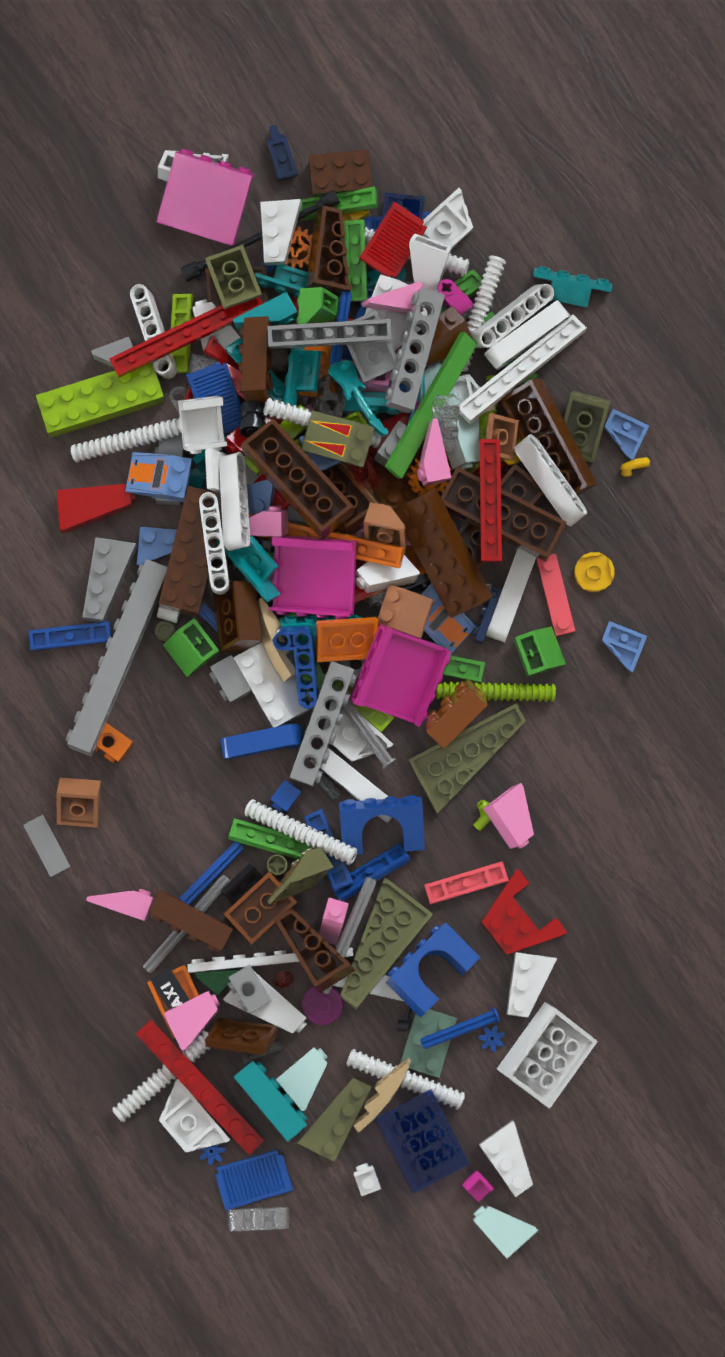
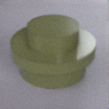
(164, 630)

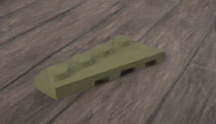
(334, 1124)

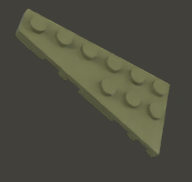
(449, 769)
(389, 931)

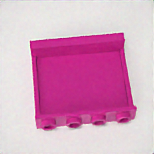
(205, 197)
(314, 576)
(400, 675)

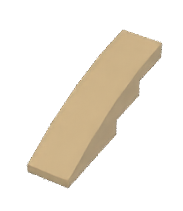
(269, 625)
(385, 1090)

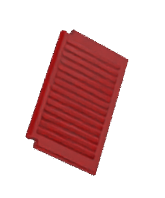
(389, 245)

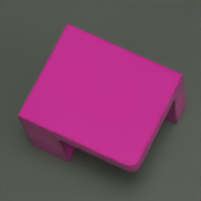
(477, 1186)

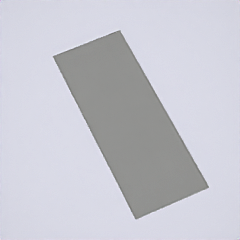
(46, 845)

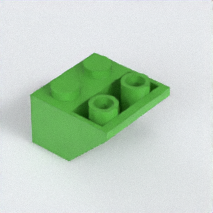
(316, 306)
(191, 647)
(539, 651)

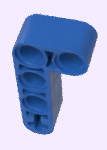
(302, 667)
(261, 741)

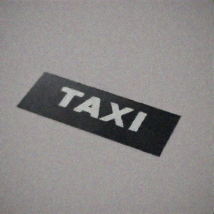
(169, 989)

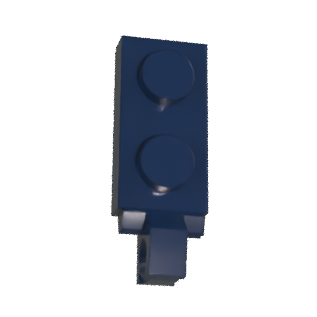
(281, 155)
(487, 614)

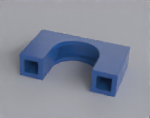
(406, 811)
(406, 979)

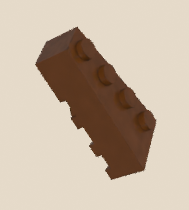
(328, 253)
(256, 360)
(191, 920)
(316, 956)

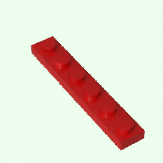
(490, 500)

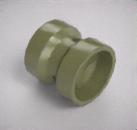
(277, 865)

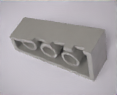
(106, 575)

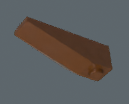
(447, 330)

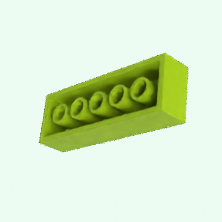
(99, 399)

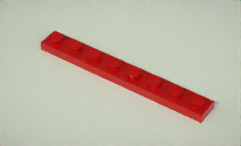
(179, 337)
(199, 1086)

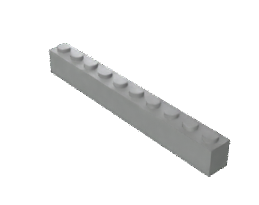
(118, 658)

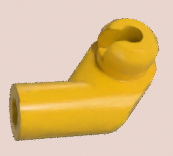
(634, 464)

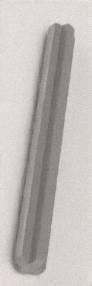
(354, 919)
(175, 937)

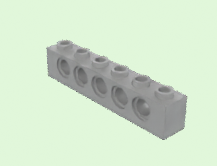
(432, 302)
(329, 333)
(335, 673)

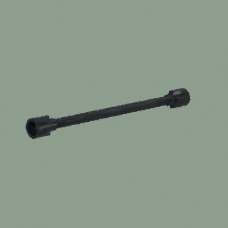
(194, 269)

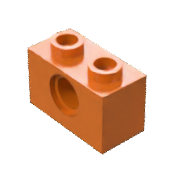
(120, 747)

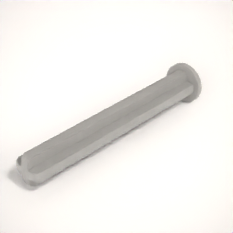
(368, 734)

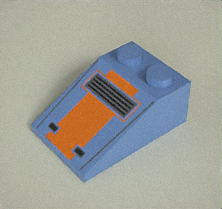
(159, 476)
(443, 629)

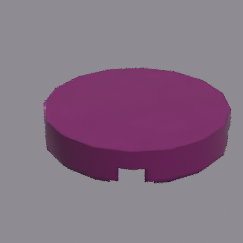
(322, 1007)

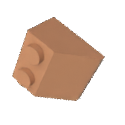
(504, 429)
(384, 525)
(405, 611)
(78, 802)

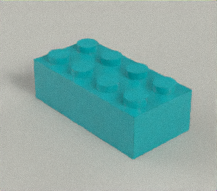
(270, 1100)

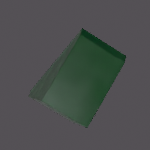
(216, 980)

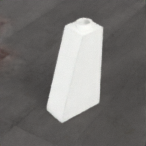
(277, 1012)

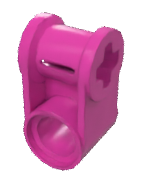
(455, 297)

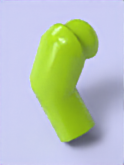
(483, 819)

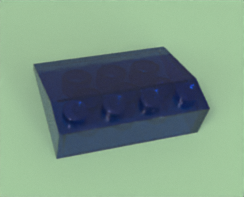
(421, 1141)

